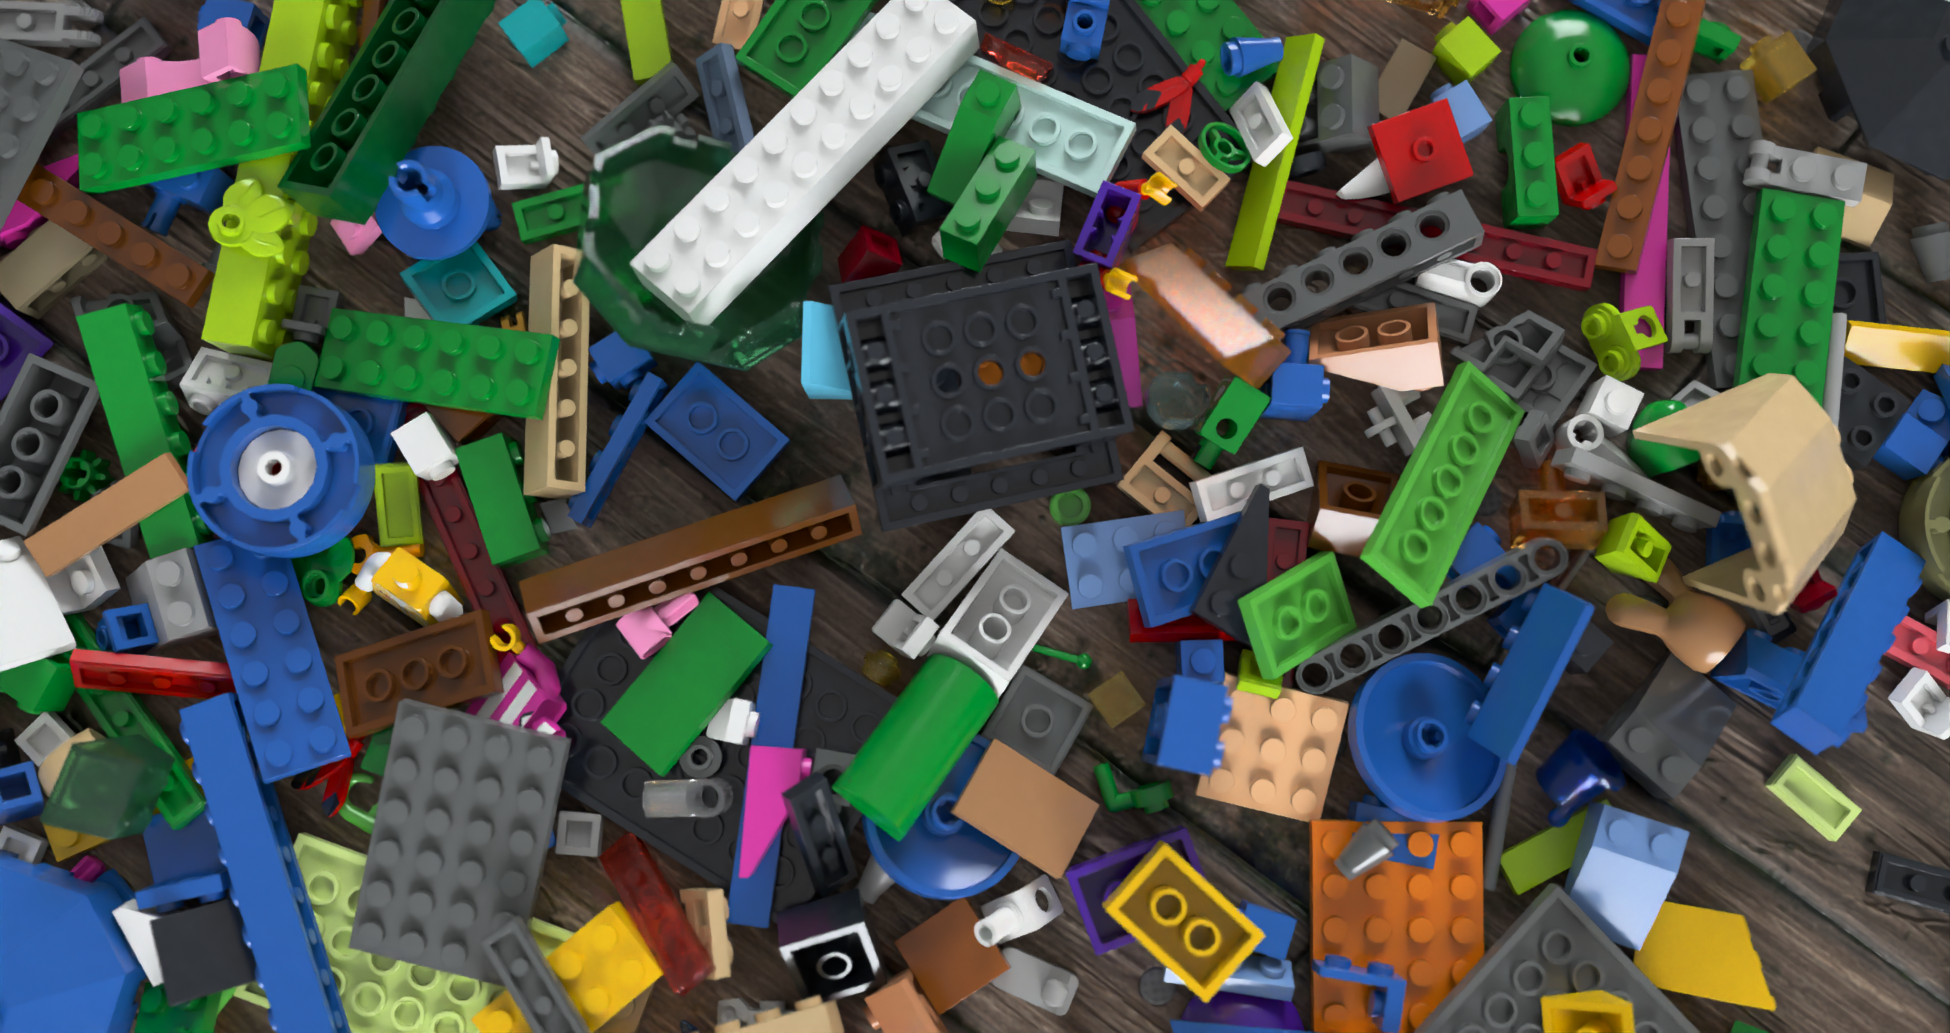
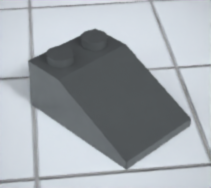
(1667, 727)

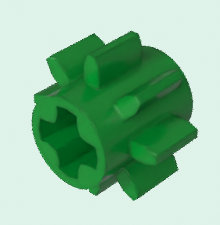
(96, 477)

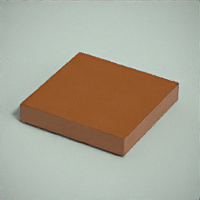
(949, 957)

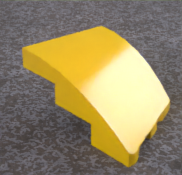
(1704, 956)

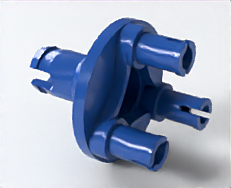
(436, 204)

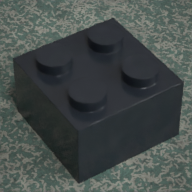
(831, 947)

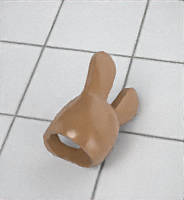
(1692, 627)

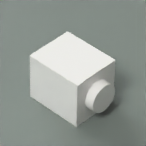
(1611, 404)
(427, 447)

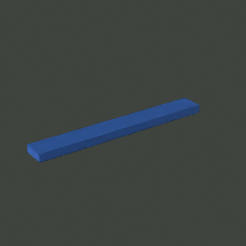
(779, 711)

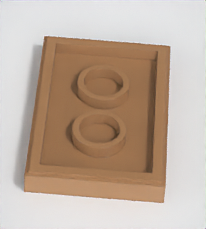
(1025, 808)

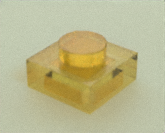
(1116, 699)

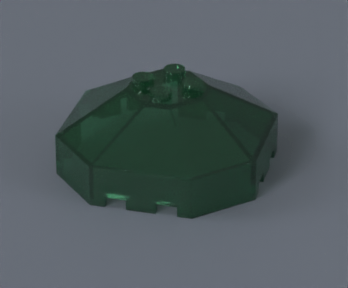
(628, 202)

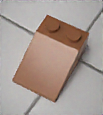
(1382, 347)

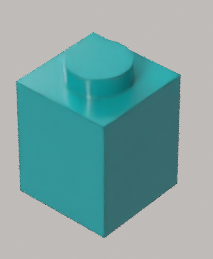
(535, 30)

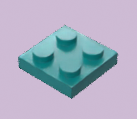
(459, 287)

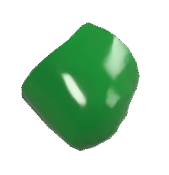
(1658, 457)

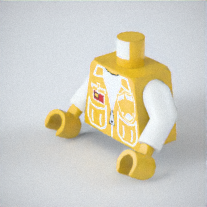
(405, 585)

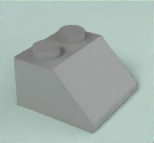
(175, 599)

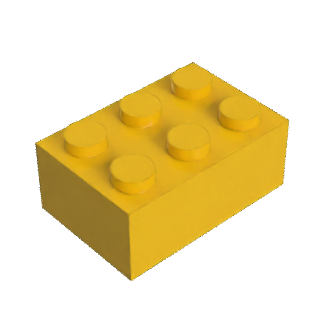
(1183, 920)

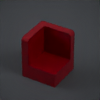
(869, 256)

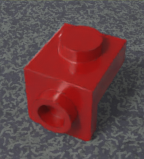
(1580, 178)

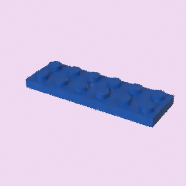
(273, 659)

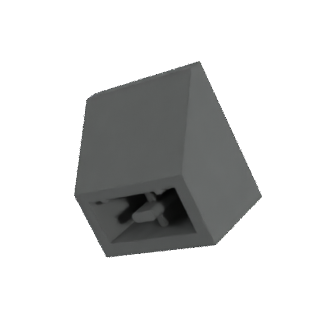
(1341, 107)

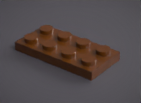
(432, 665)

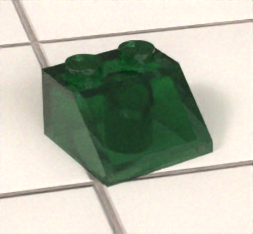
(108, 787)

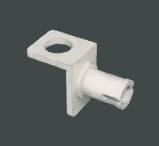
(1017, 913)

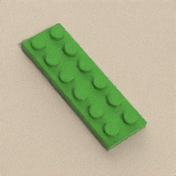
(1443, 485)

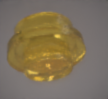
(881, 667)

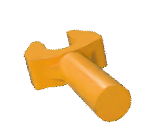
(367, 543)

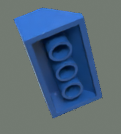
(1529, 670)

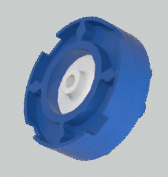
(281, 471)

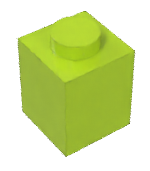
(1464, 51)

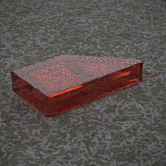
(1017, 58)

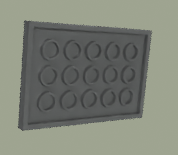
(457, 837)

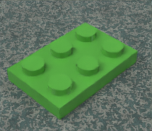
(1297, 614)

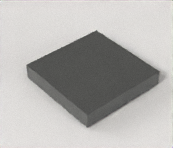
(1038, 719)

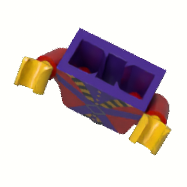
(1112, 226)

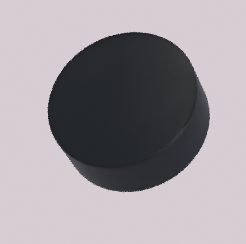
(1307, 165)

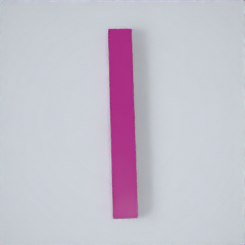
(1649, 283)

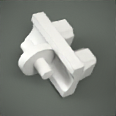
(1396, 417)

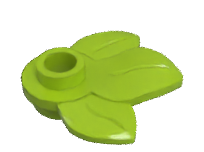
(257, 217)

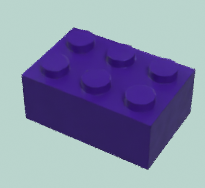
(1100, 876)

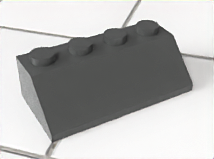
(38, 436)

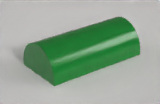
(917, 744)

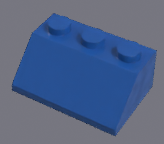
(1765, 671)

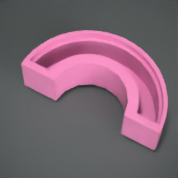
(224, 53)

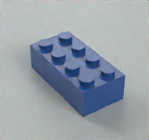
(1187, 724)

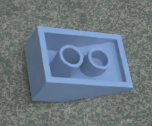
(1624, 871)

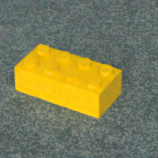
(599, 968)

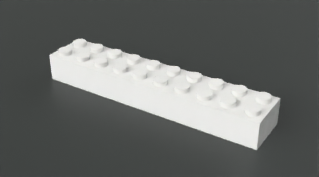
(805, 156)

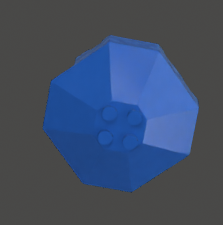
(62, 953)

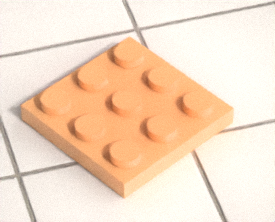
(1277, 752)

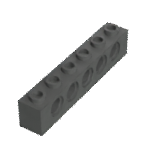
(1445, 211)

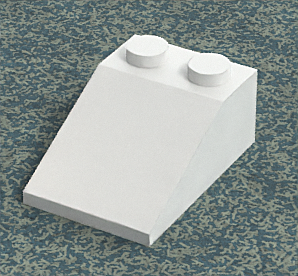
(29, 613)
(1000, 620)

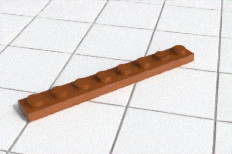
(1649, 135)

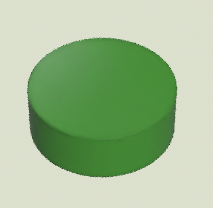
(1070, 508)

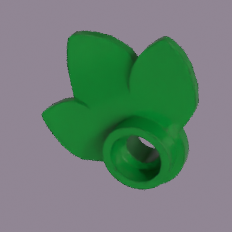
(326, 568)

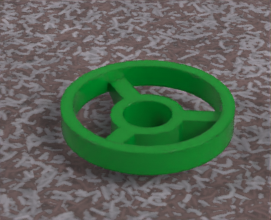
(1215, 156)

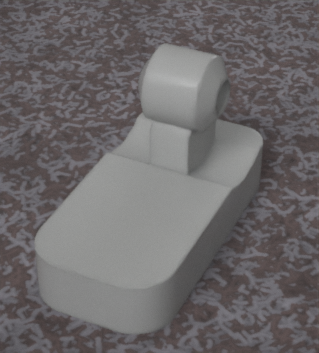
(1037, 981)

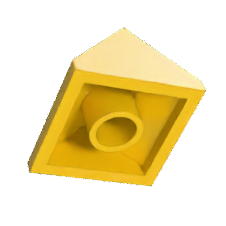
(1587, 1013)

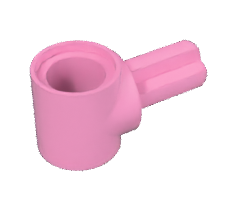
(649, 627)

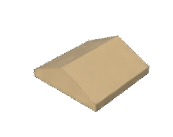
(1866, 218)

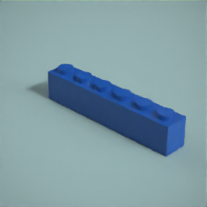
(1849, 645)

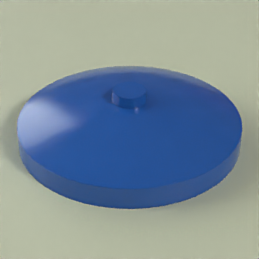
(1414, 739)
(940, 851)

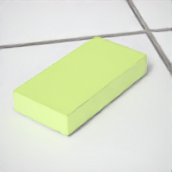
(1813, 797)

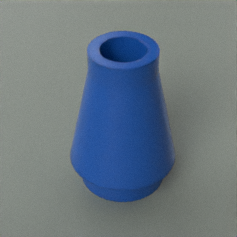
(1248, 54)

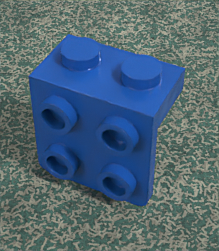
(182, 864)

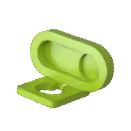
(1616, 340)

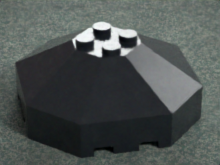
(1893, 73)

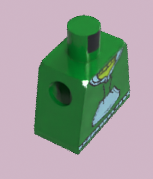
(1241, 408)

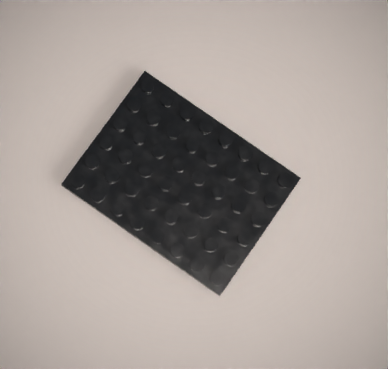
(835, 715)

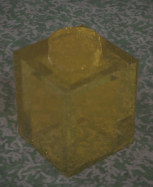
(1778, 65)

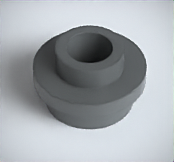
(713, 762)

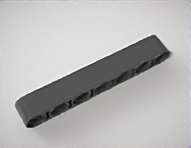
(1451, 614)

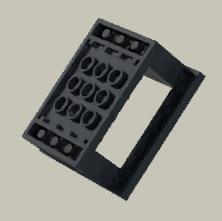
(948, 317)

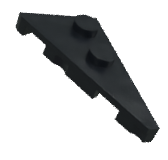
(1237, 570)

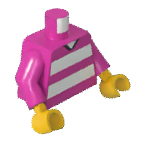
(529, 686)

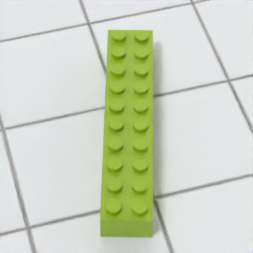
(258, 292)

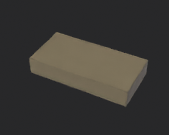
(1403, 78)

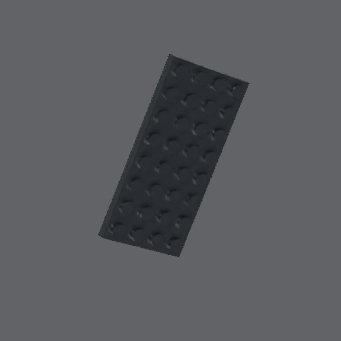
(1129, 61)

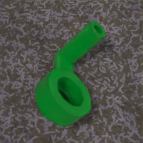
(1150, 796)

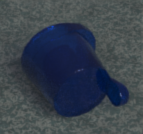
(1577, 774)

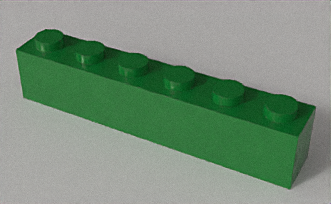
(141, 414)

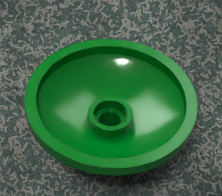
(1546, 66)

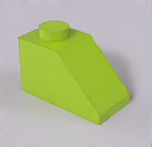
(1633, 548)

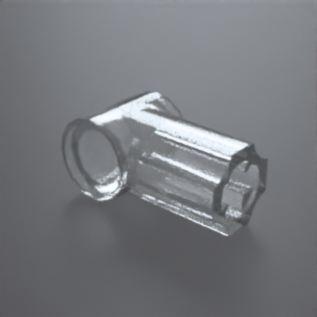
(684, 797)

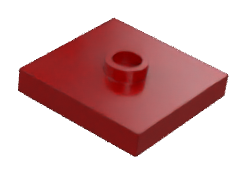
(1420, 151)

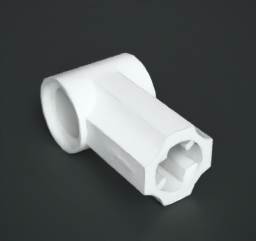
(1455, 277)

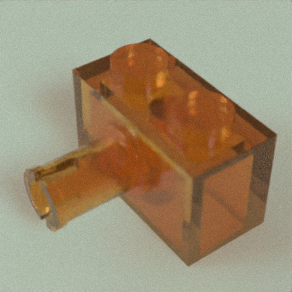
(1568, 517)

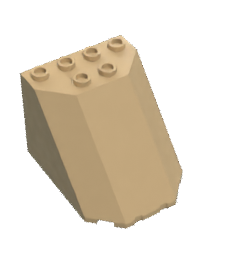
(1795, 483)

